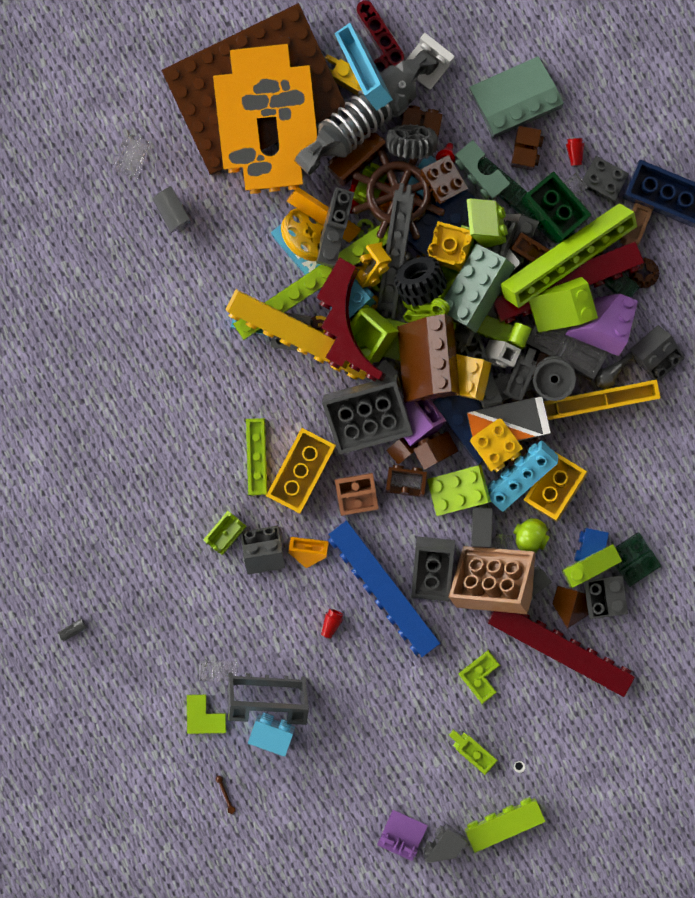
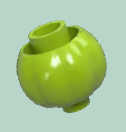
(531, 535)

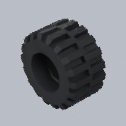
(420, 280)

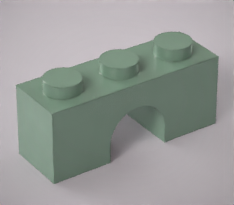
(490, 185)

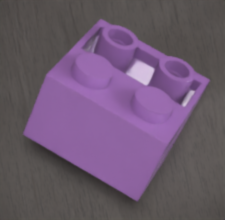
(424, 420)

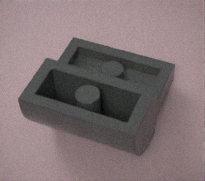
(171, 210)

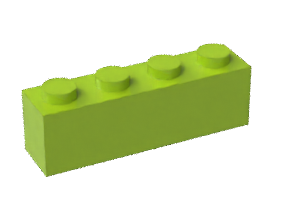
(504, 825)

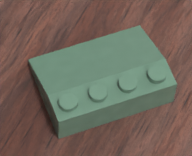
(516, 97)

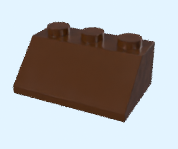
(366, 152)

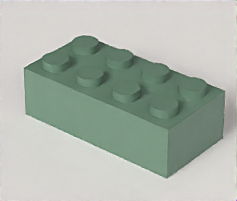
(477, 287)

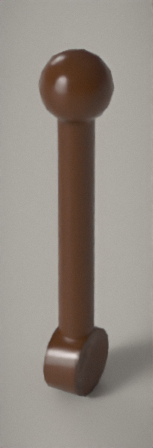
(231, 809)

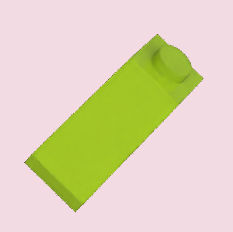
(591, 566)

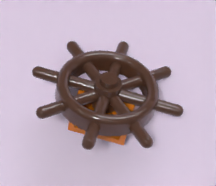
(385, 199)

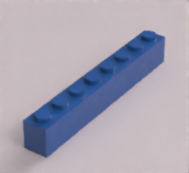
(384, 589)

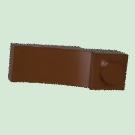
(528, 248)

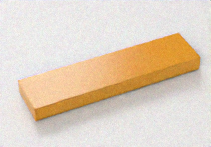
(318, 211)

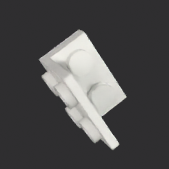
(438, 52)

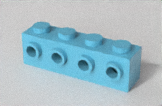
(522, 475)

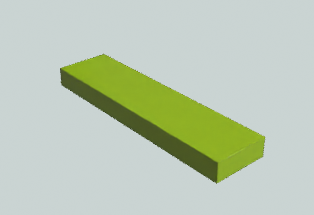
(256, 456)

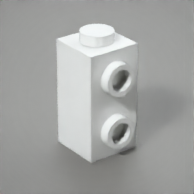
(502, 353)

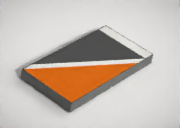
(524, 418)

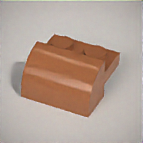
(356, 494)

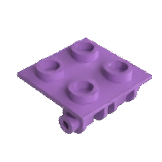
(402, 835)

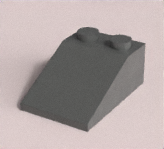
(433, 568)

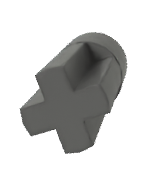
(72, 630)

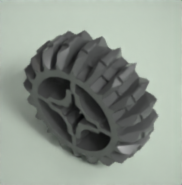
(411, 141)

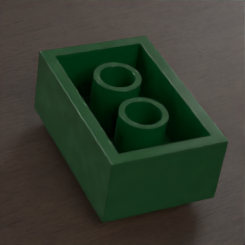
(556, 207)

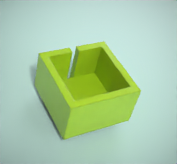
(373, 332)

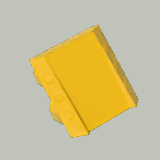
(450, 245)

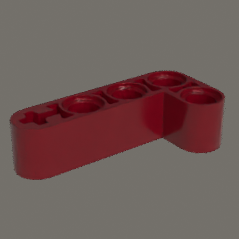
(379, 35)

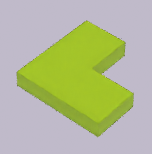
(475, 675)
(199, 721)

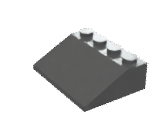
(367, 414)

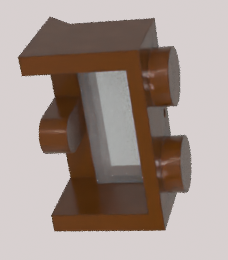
(406, 481)

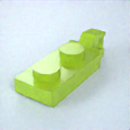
(473, 751)

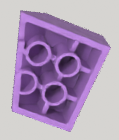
(611, 327)

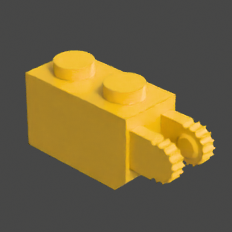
(344, 75)

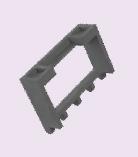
(240, 709)

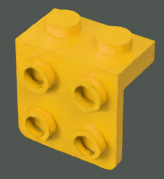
(496, 445)

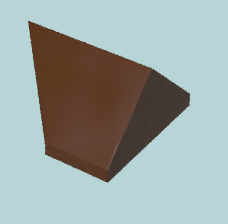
(570, 605)

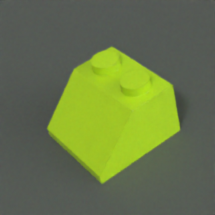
(486, 222)

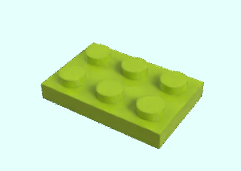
(459, 490)

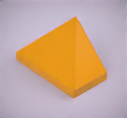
(308, 550)

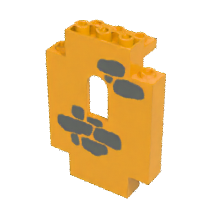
(263, 88)

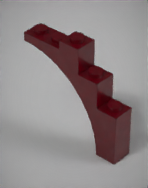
(337, 324)

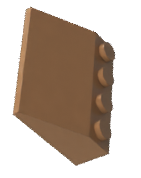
(494, 580)

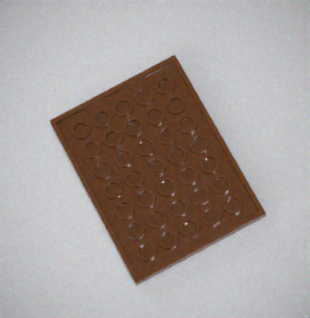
(194, 89)

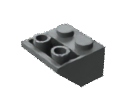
(657, 353)
(262, 550)
(606, 597)
(445, 846)

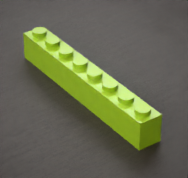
(568, 255)

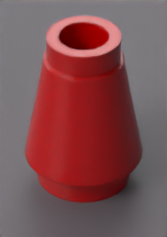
(575, 150)
(331, 623)

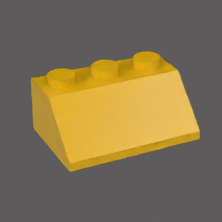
(556, 488)

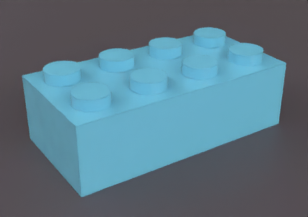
(271, 734)

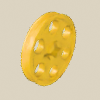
(306, 234)

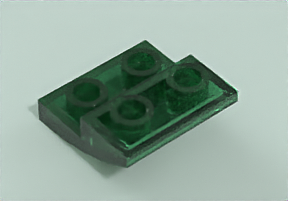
(636, 559)

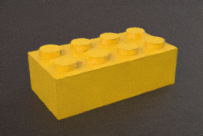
(472, 376)
(301, 470)

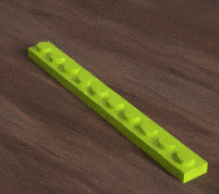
(313, 280)

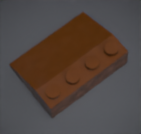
(428, 358)

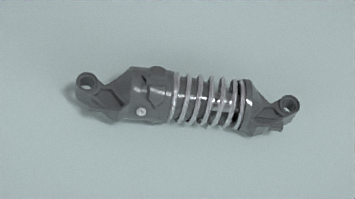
(362, 116)

